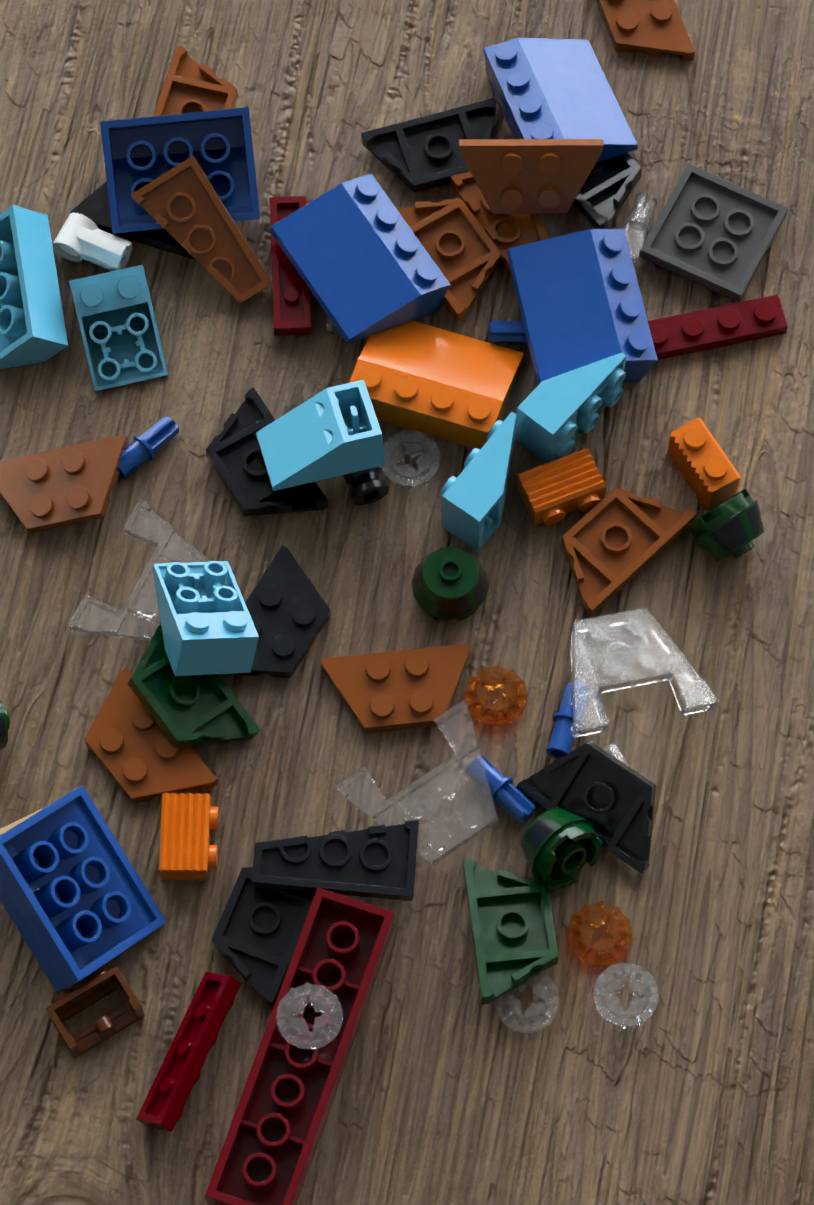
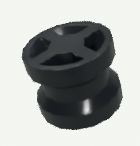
(366, 486)

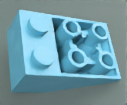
(118, 327)
(568, 406)
(323, 438)
(476, 498)
(204, 619)

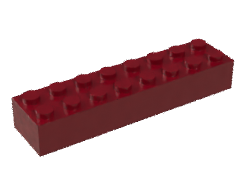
(293, 1086)

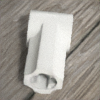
(84, 240)

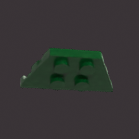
(188, 707)
(509, 929)

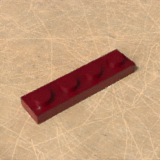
(289, 290)
(718, 327)
(188, 1051)

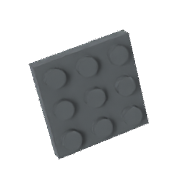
(713, 232)

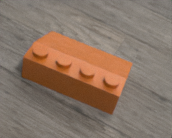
(438, 381)

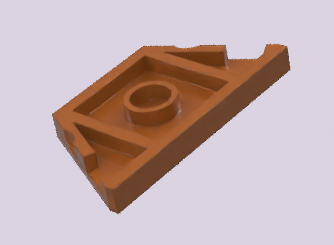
(646, 27)
(193, 88)
(530, 173)
(456, 246)
(62, 483)
(618, 542)
(398, 686)
(138, 750)

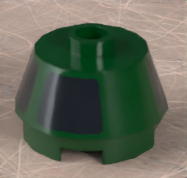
(729, 527)
(450, 584)
(559, 846)

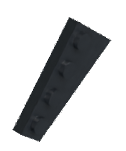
(352, 863)

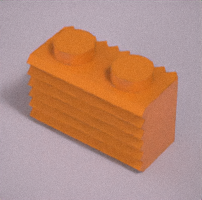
(703, 464)
(561, 487)
(186, 837)

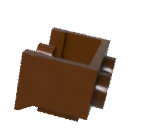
(98, 986)

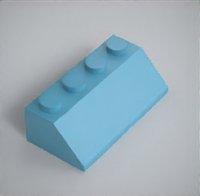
(29, 290)

